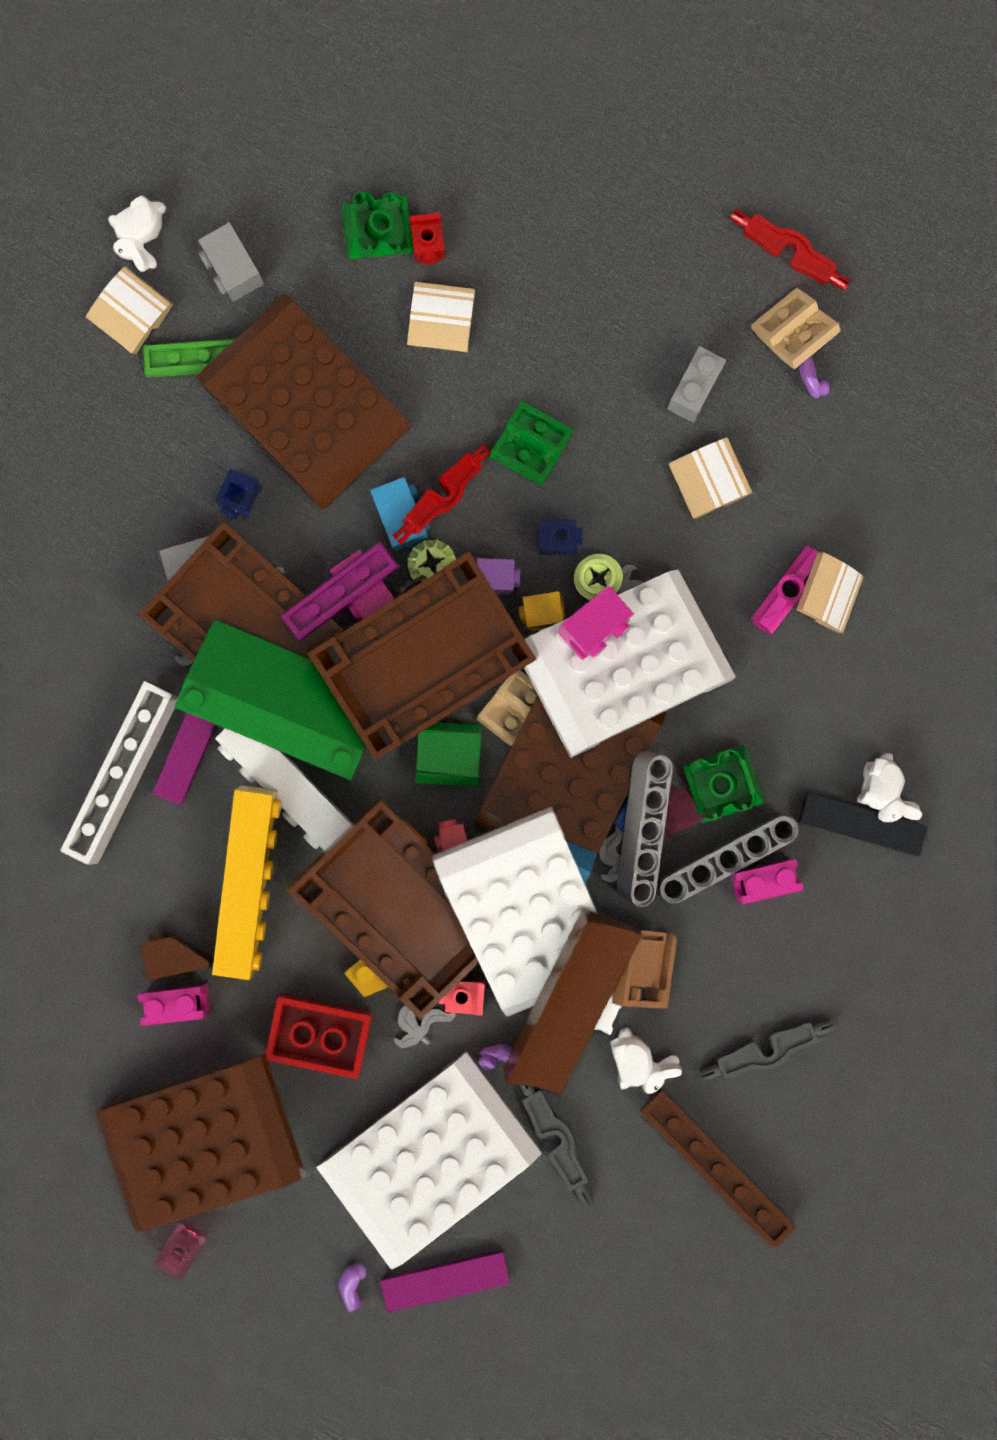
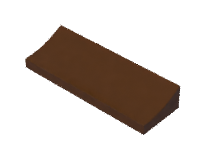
(571, 1002)

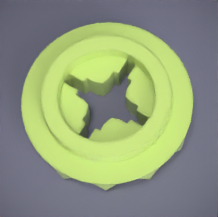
(419, 556)
(601, 564)

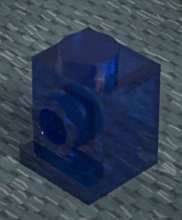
(233, 485)
(551, 545)

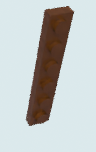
(717, 1169)

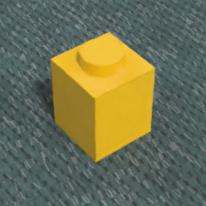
(542, 610)

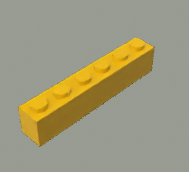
(245, 882)

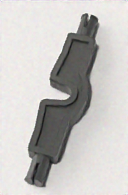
(782, 1043)
(563, 1153)

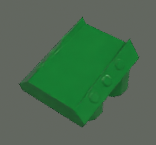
(376, 225)
(449, 754)
(724, 783)

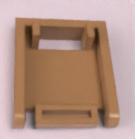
(648, 967)

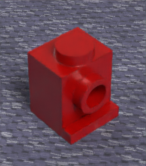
(423, 227)

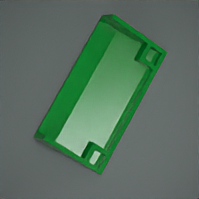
(270, 699)

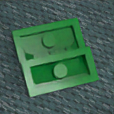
(531, 443)

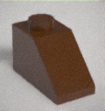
(172, 956)

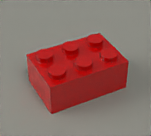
(319, 1035)

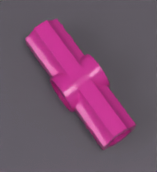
(776, 604)

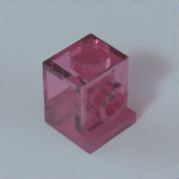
(680, 812)
(172, 1261)

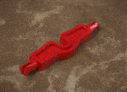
(804, 259)
(433, 504)

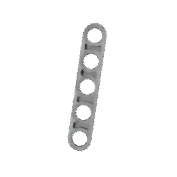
(651, 840)
(742, 858)

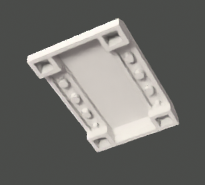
(644, 672)
(515, 902)
(429, 1161)

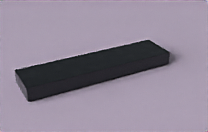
(862, 824)

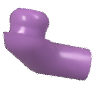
(809, 377)
(494, 1053)
(348, 1283)

